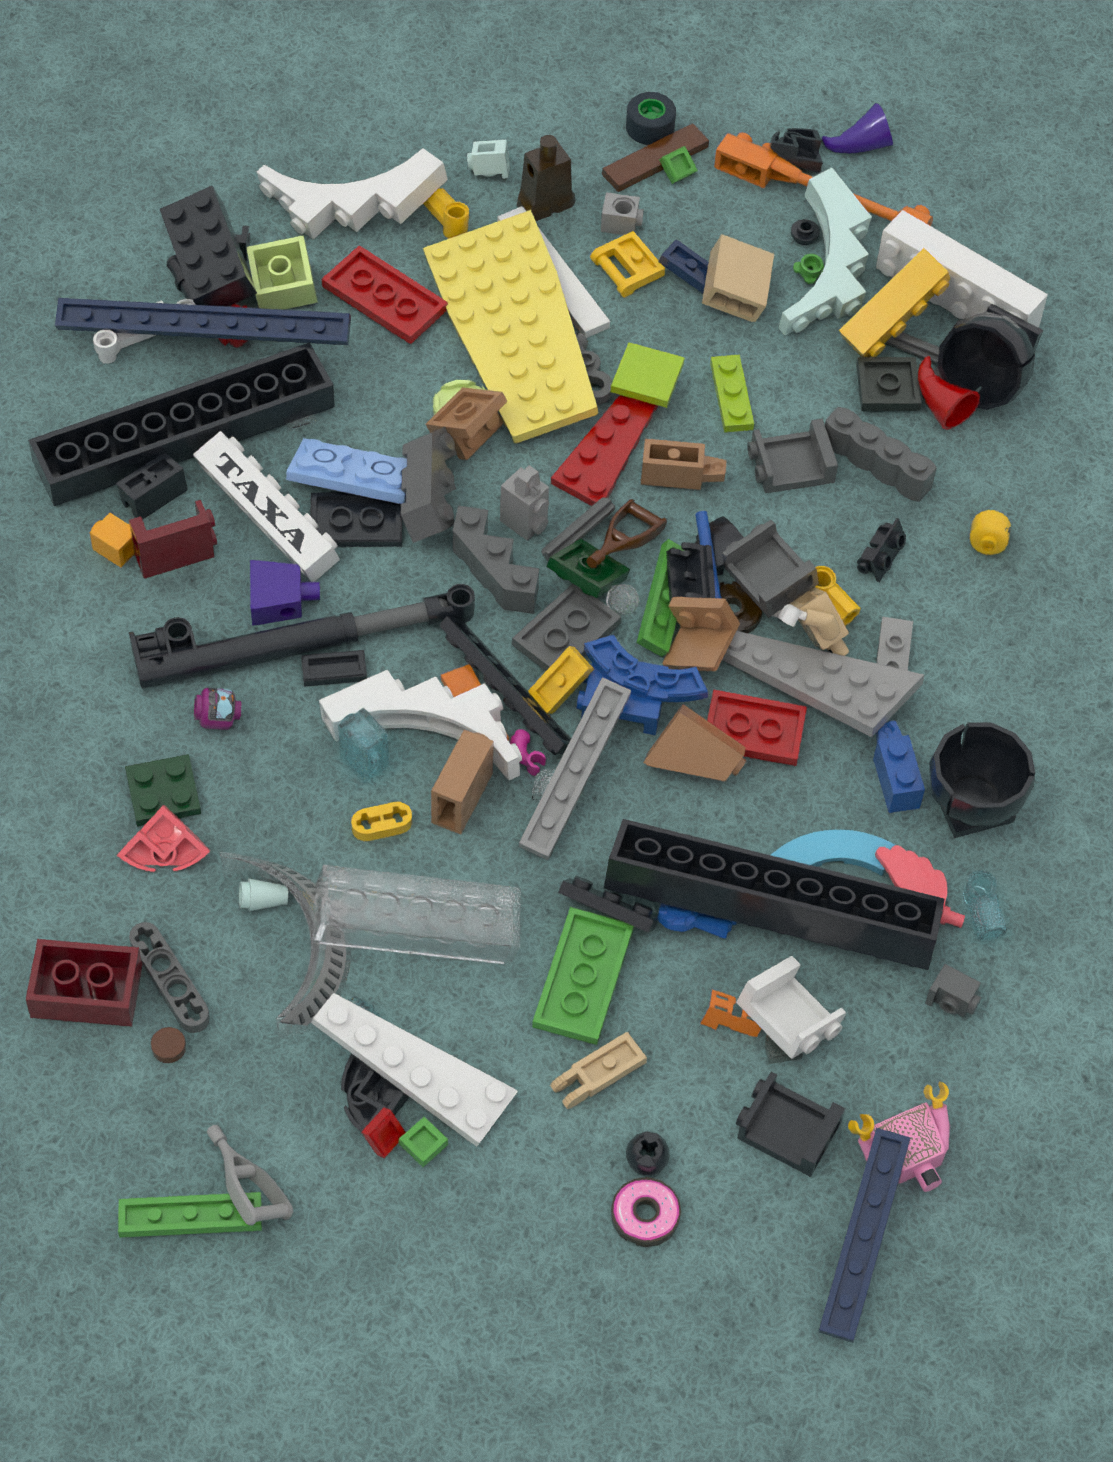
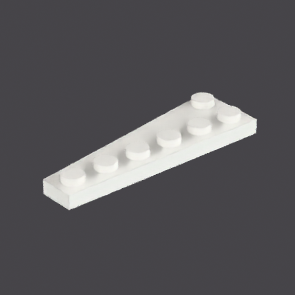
(436, 1080)

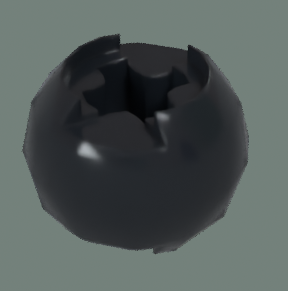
(645, 1164)

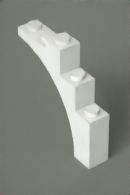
(355, 203)
(426, 708)

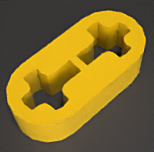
(381, 821)

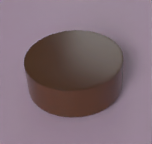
(168, 1045)

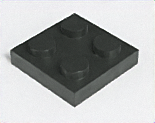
(888, 384)

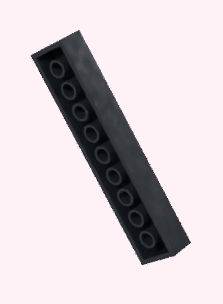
(181, 421)
(774, 894)

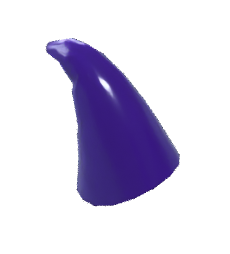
(866, 134)

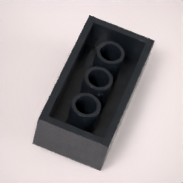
(208, 249)

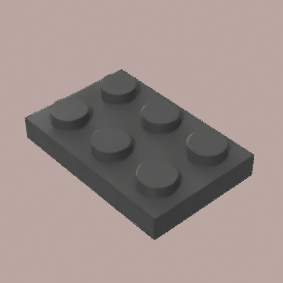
(565, 622)

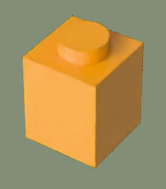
(112, 539)

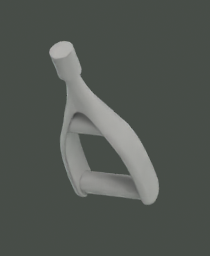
(239, 1168)

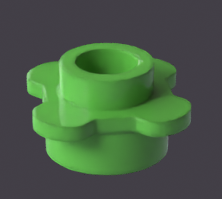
(812, 262)

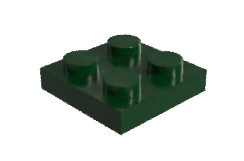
(572, 566)
(163, 783)

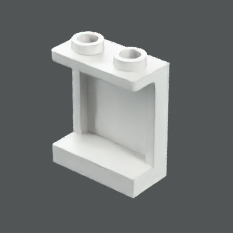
(788, 1010)

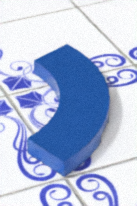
(652, 684)

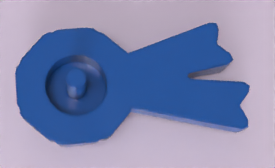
(684, 920)

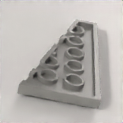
(838, 685)

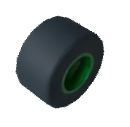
(650, 117)

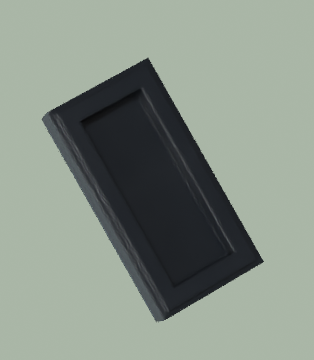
(334, 668)

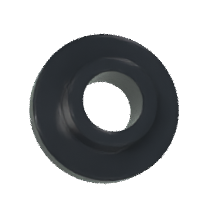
(805, 232)

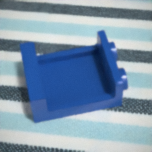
(636, 709)

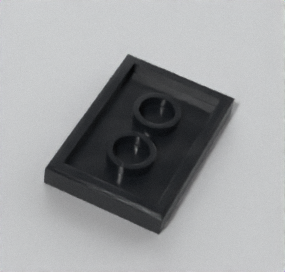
(357, 519)

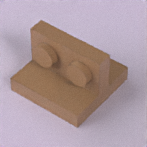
(470, 419)

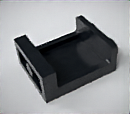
(788, 1125)

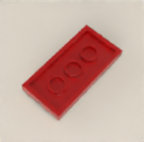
(384, 294)

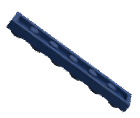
(864, 1235)

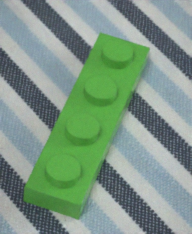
(658, 620)
(183, 1215)

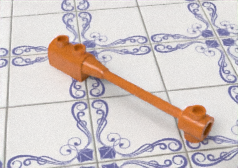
(760, 164)

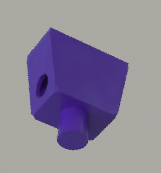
(278, 592)

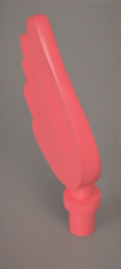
(918, 875)

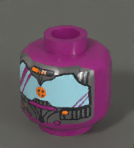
(216, 708)

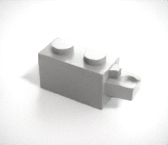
(524, 503)

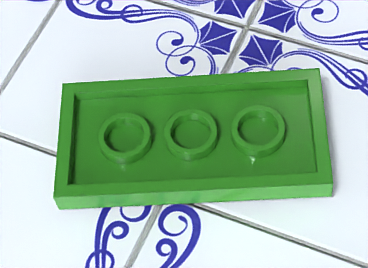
(583, 976)

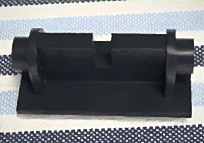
(889, 541)

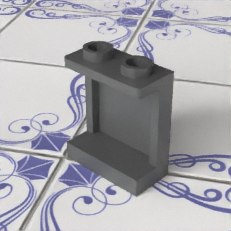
(793, 459)
(769, 569)

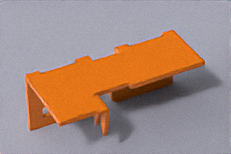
(715, 1016)

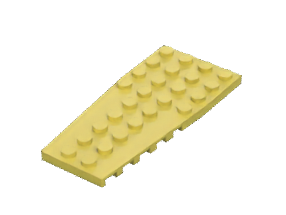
(515, 323)

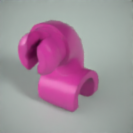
(521, 739)

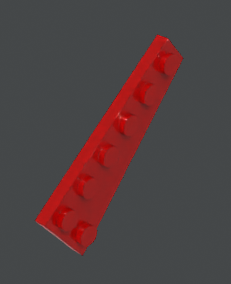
(604, 452)

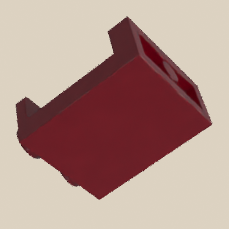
(174, 543)

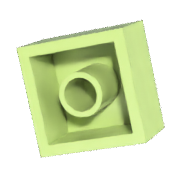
(282, 274)

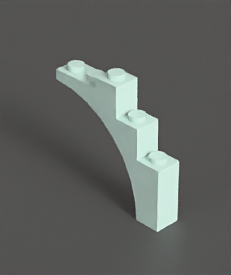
(843, 225)

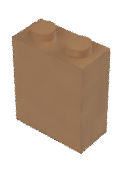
(462, 781)

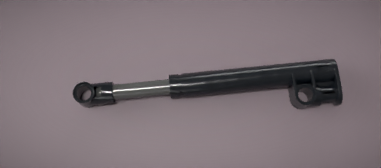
(166, 659)

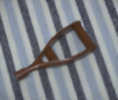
(617, 541)

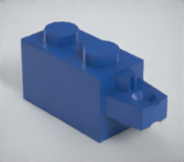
(897, 769)

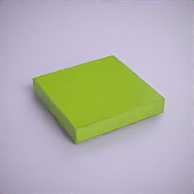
(647, 374)

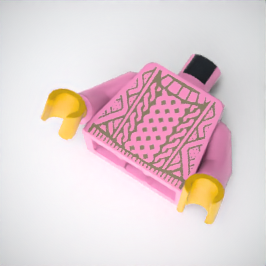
(928, 1132)

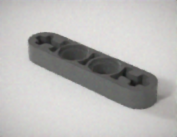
(173, 975)

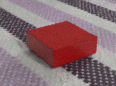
(383, 1132)

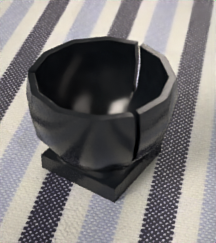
(990, 353)
(982, 778)

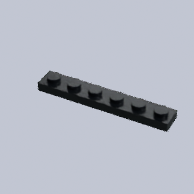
(500, 679)

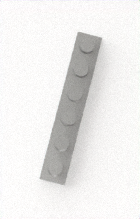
(574, 769)

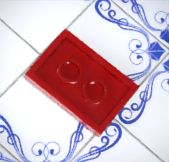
(763, 726)

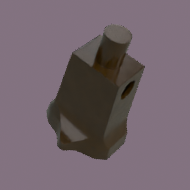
(546, 180)

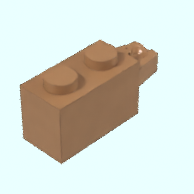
(679, 465)

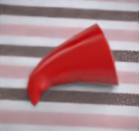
(947, 401)

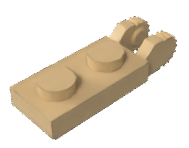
(600, 1069)

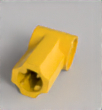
(451, 214)
(840, 599)

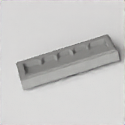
(894, 643)

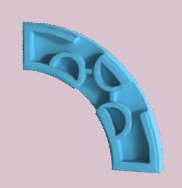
(835, 845)

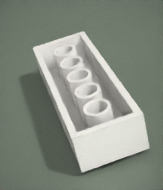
(974, 279)

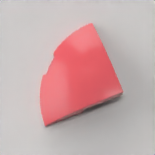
(164, 843)

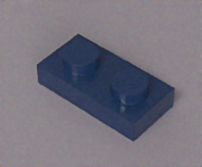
(685, 264)

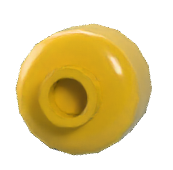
(990, 530)

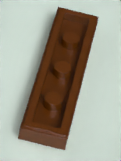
(646, 160)

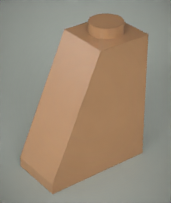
(696, 748)

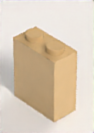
(738, 278)

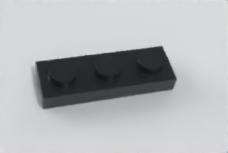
(609, 903)

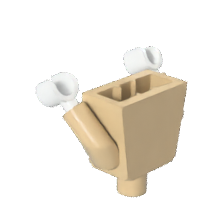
(818, 619)

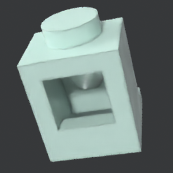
(489, 158)

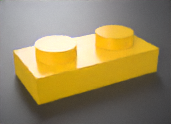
(560, 680)

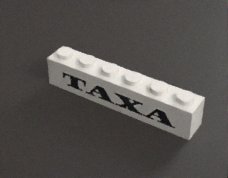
(267, 507)

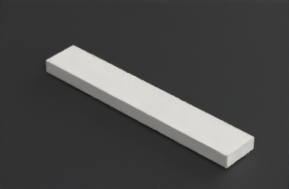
(581, 306)

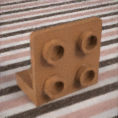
(703, 635)

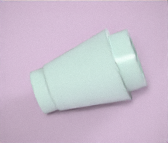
(261, 895)

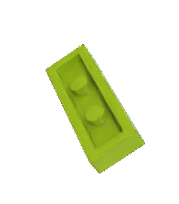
(732, 393)

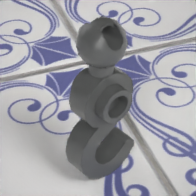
(597, 377)

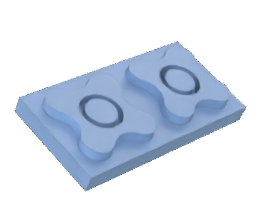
(348, 470)

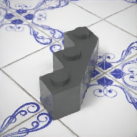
(426, 483)
(491, 561)

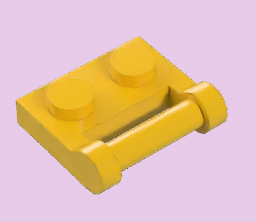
(634, 258)

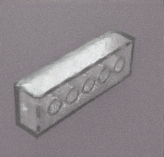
(417, 915)

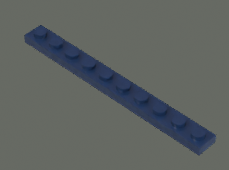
(203, 321)

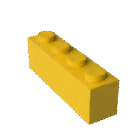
(895, 304)

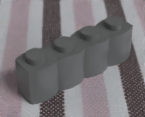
(884, 456)

